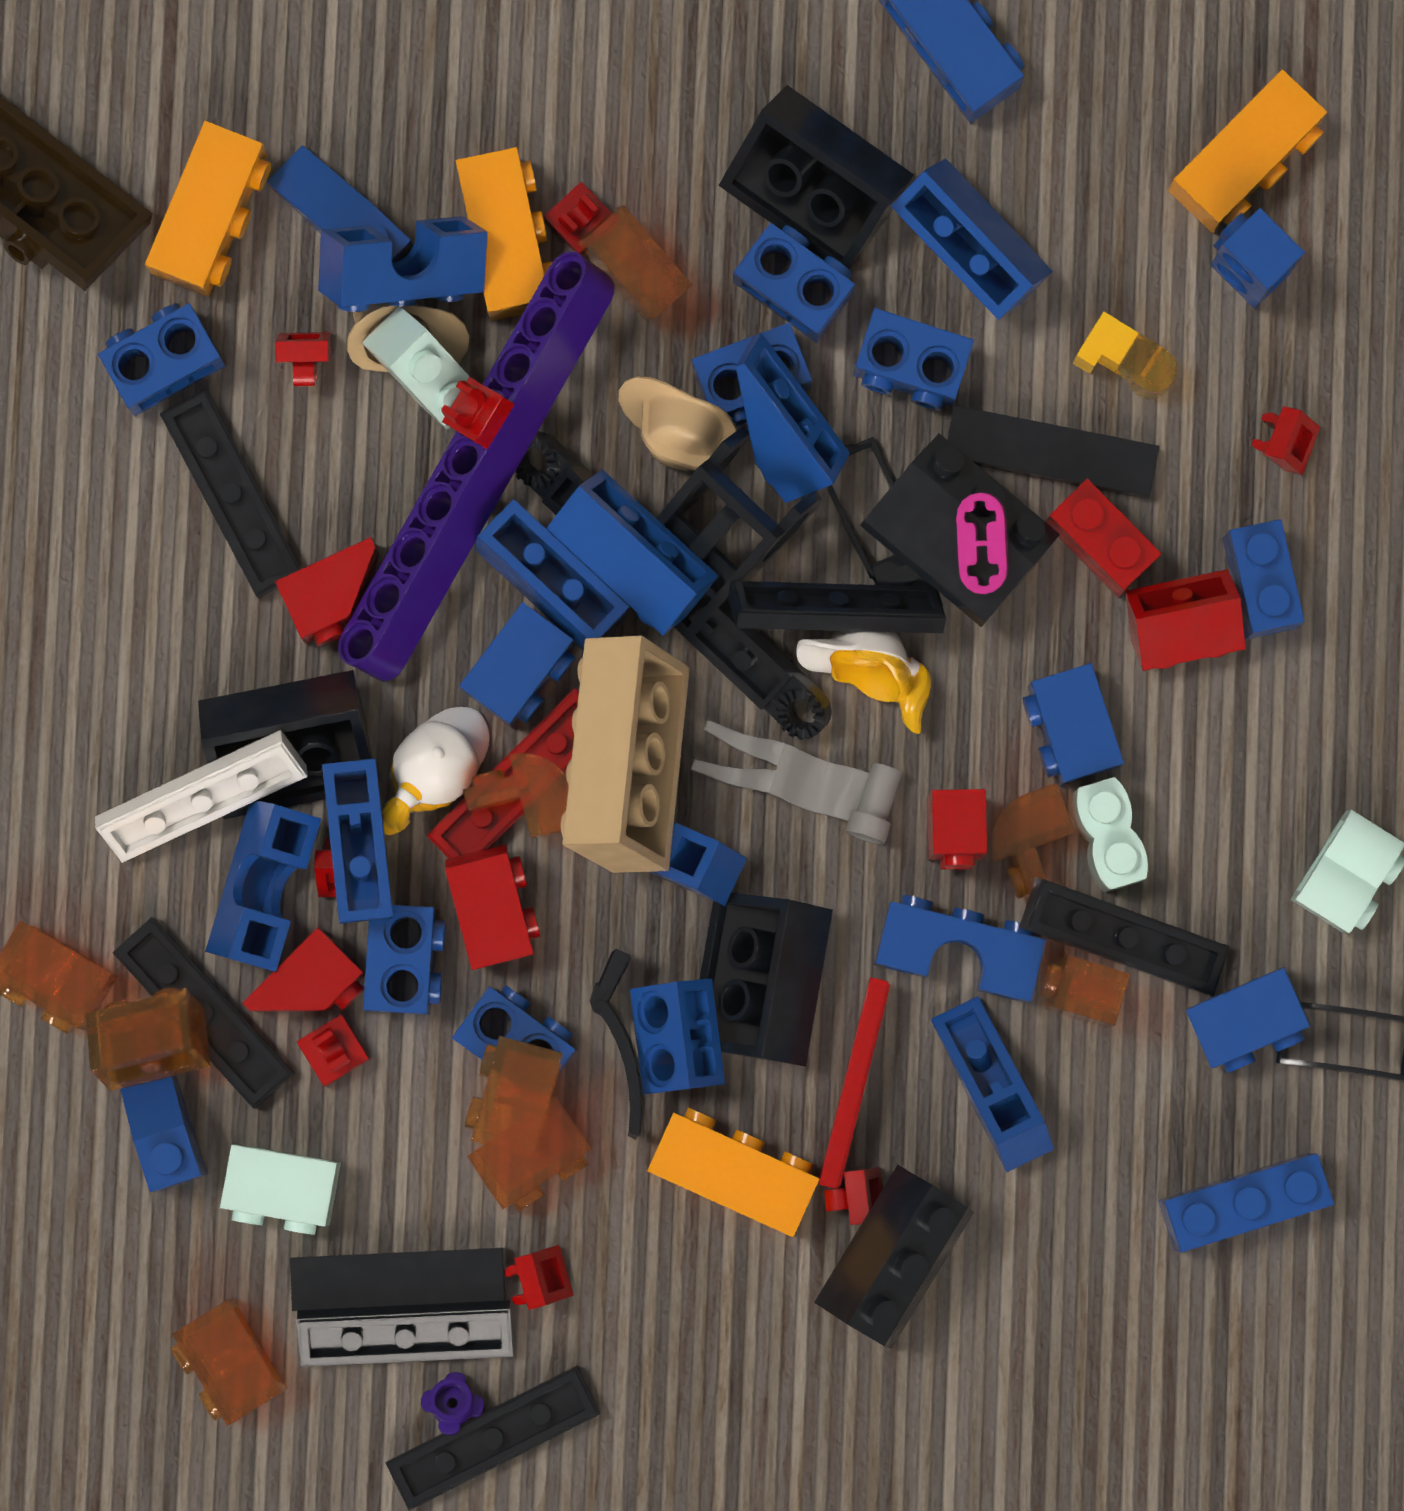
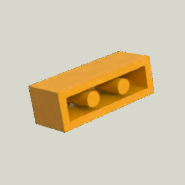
(1249, 152)
(498, 202)
(208, 209)
(734, 1171)

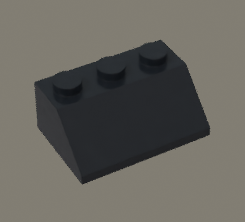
(815, 177)
(921, 528)
(316, 715)
(766, 974)
(894, 1257)

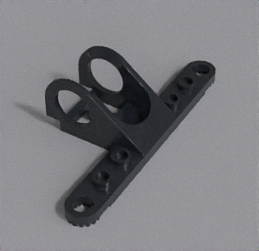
(738, 653)

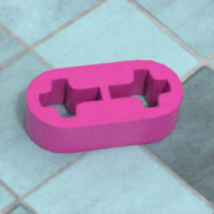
(968, 543)

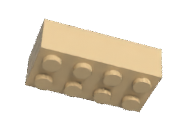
(625, 754)

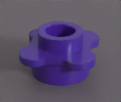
(437, 1399)

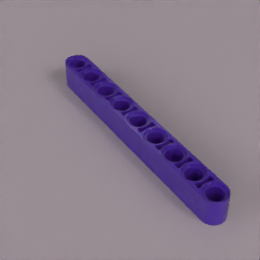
(474, 478)

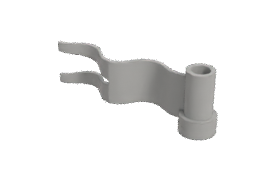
(811, 782)

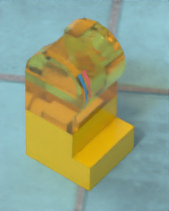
(1130, 355)

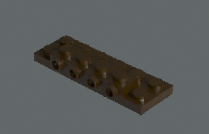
(60, 205)

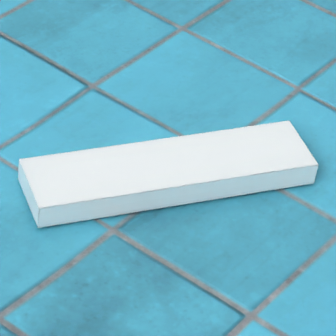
(201, 796)

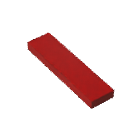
(470, 832)
(854, 1083)

